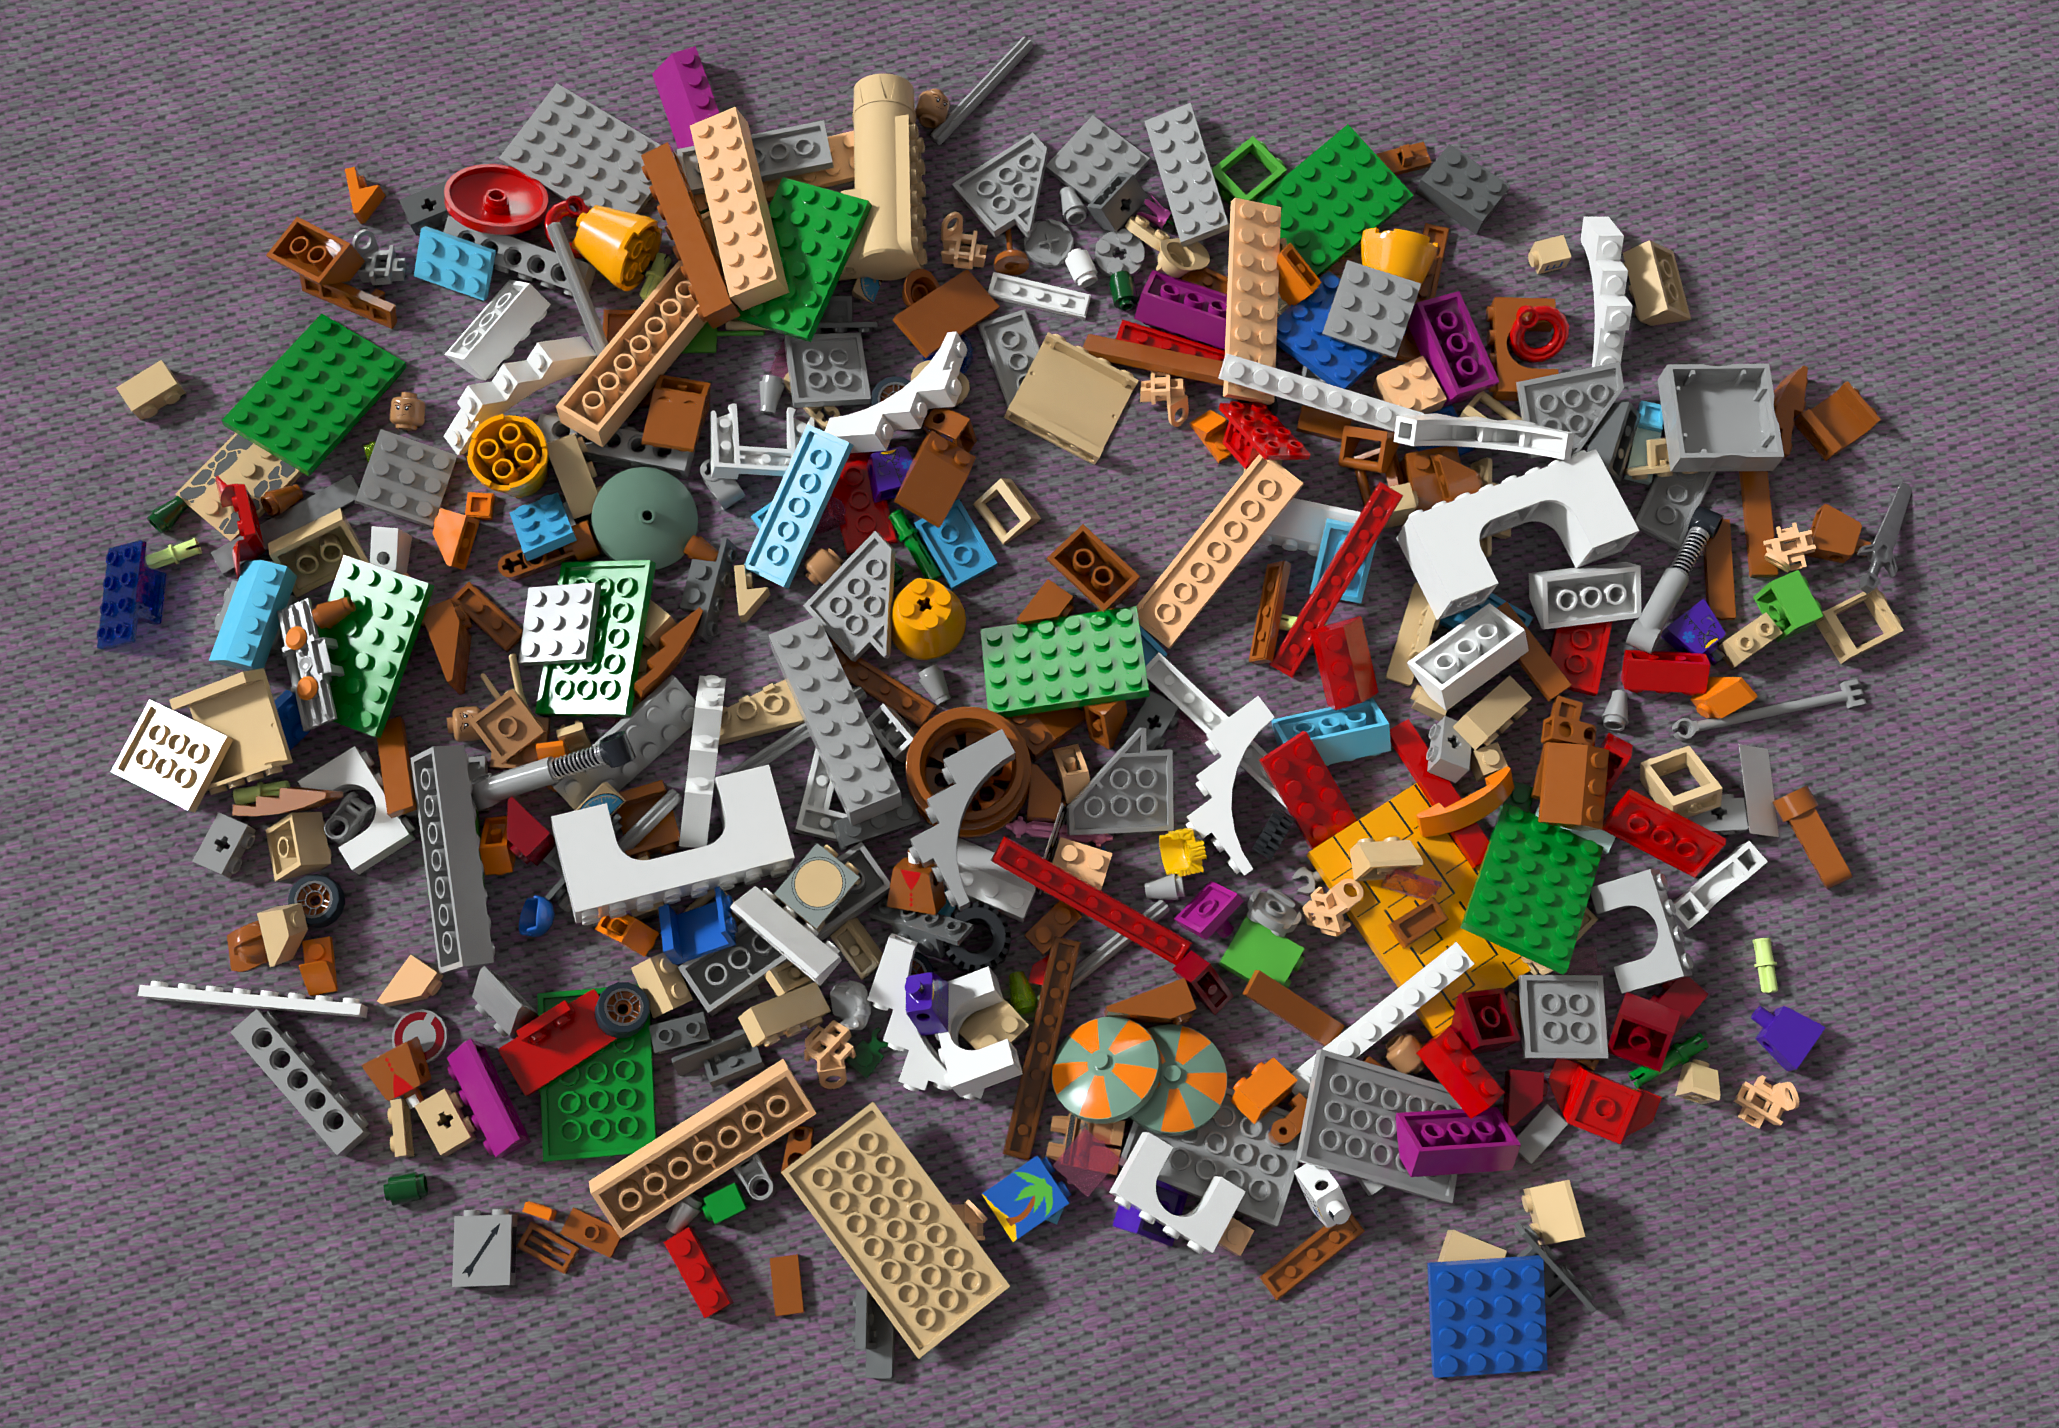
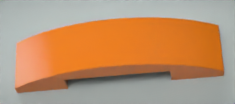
(1468, 810)

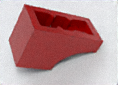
(1619, 755)

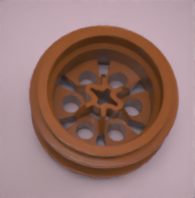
(938, 738)

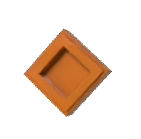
(480, 505)
(540, 1211)

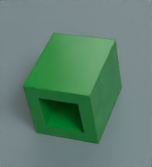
(724, 1204)

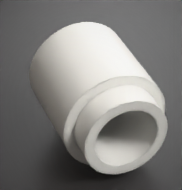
(1081, 268)

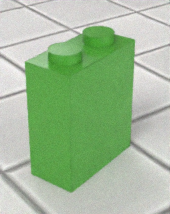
(1259, 949)

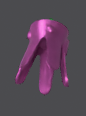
(1163, 215)

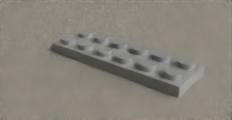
(778, 154)
(1187, 175)
(650, 729)

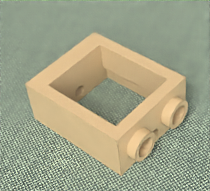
(1839, 639)
(1703, 798)

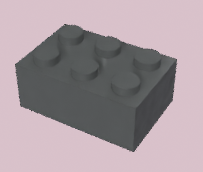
(1462, 189)

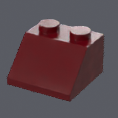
(528, 836)
(1484, 1021)

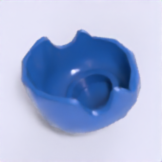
(536, 916)

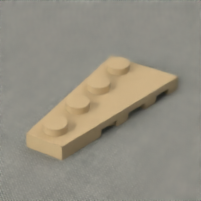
(760, 714)

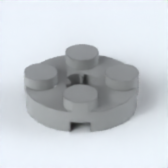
(1122, 241)
(1273, 911)

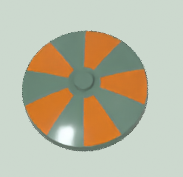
(1106, 1070)
(1189, 1084)

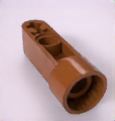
(582, 549)
(1812, 834)

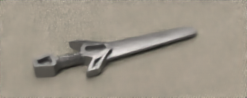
(1881, 551)

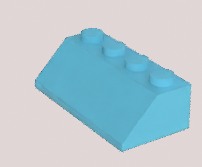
(253, 616)
(1339, 733)

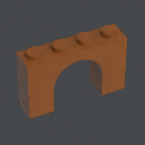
(1501, 317)

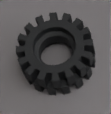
(1273, 833)

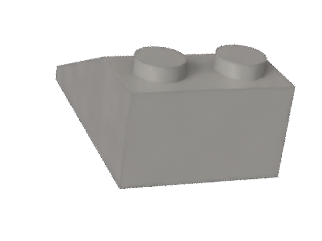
(502, 1003)

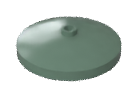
(620, 524)

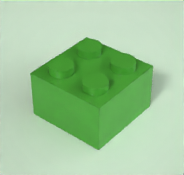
(1789, 604)

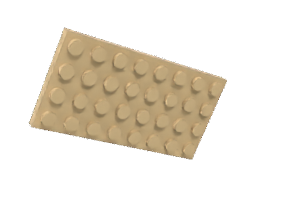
(895, 1230)

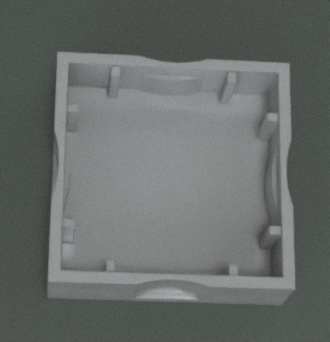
(1720, 418)

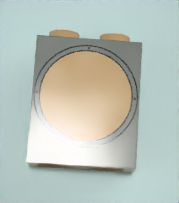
(818, 885)

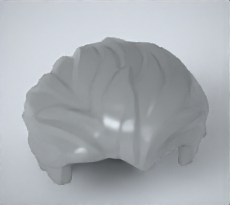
(851, 1004)

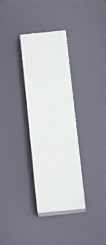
(1039, 296)

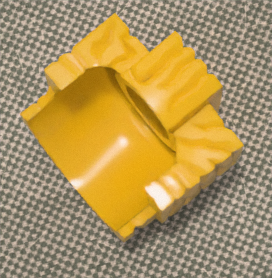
(1182, 852)

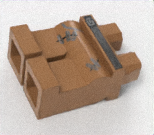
(1072, 1126)

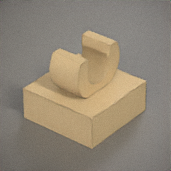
(574, 736)

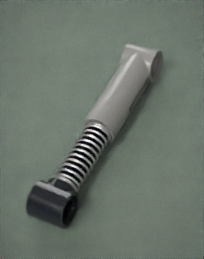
(1649, 627)
(490, 789)

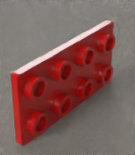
(1257, 431)
(555, 1043)

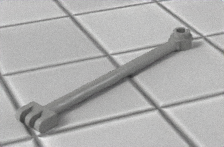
(1845, 695)

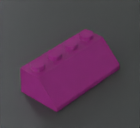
(684, 93)
(1184, 309)
(1452, 347)
(487, 1098)
(1455, 1144)

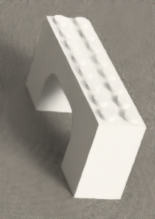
(1567, 495)
(609, 882)

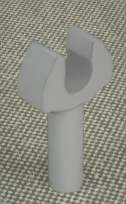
(1312, 877)

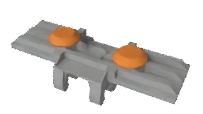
(308, 664)

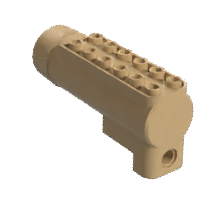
(890, 178)

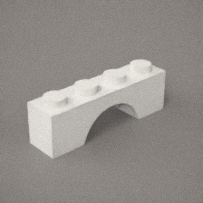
(1716, 884)

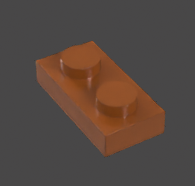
(1053, 923)

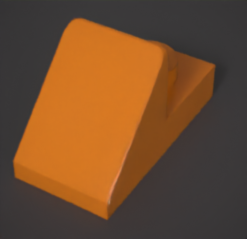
(363, 198)
(1211, 430)
(319, 966)

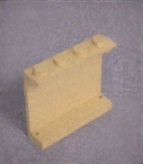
(1071, 398)
(247, 713)

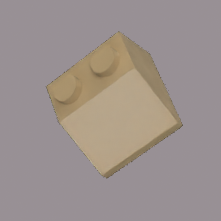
(298, 845)
(1377, 859)
(992, 1026)
(1553, 1212)

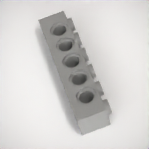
(530, 253)
(676, 464)
(251, 1035)

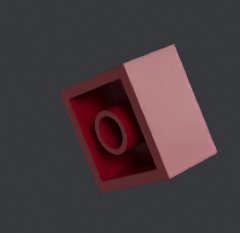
(1643, 1031)

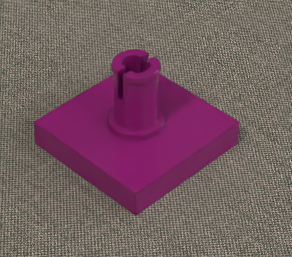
(1210, 911)

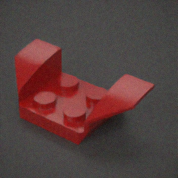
(249, 526)
(1599, 1102)

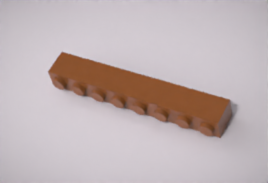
(690, 236)

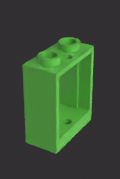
(1229, 190)

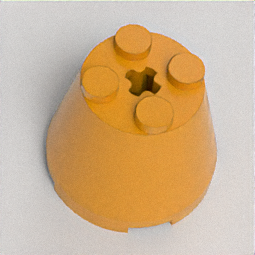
(618, 244)
(1398, 253)
(503, 445)
(927, 620)

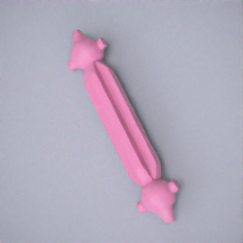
(1044, 830)

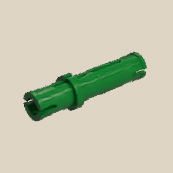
(909, 536)
(1678, 1054)

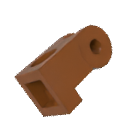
(1567, 730)
(1286, 1129)
(798, 1143)

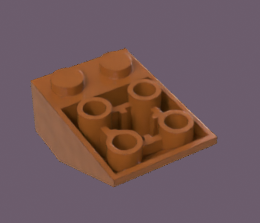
(677, 413)

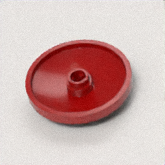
(495, 199)

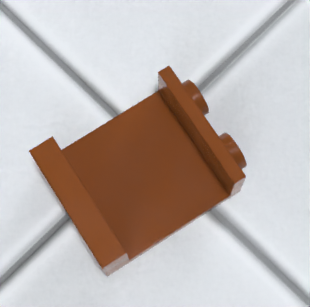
(1837, 421)
(664, 836)

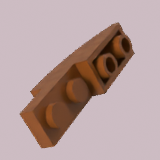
(1789, 403)

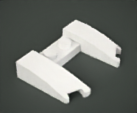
(730, 459)
(814, 814)

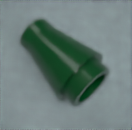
(166, 515)

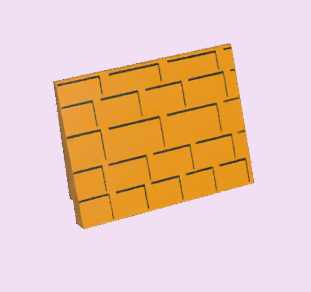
(1379, 907)

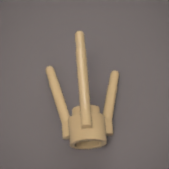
(516, 678)

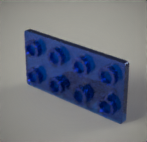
(129, 595)

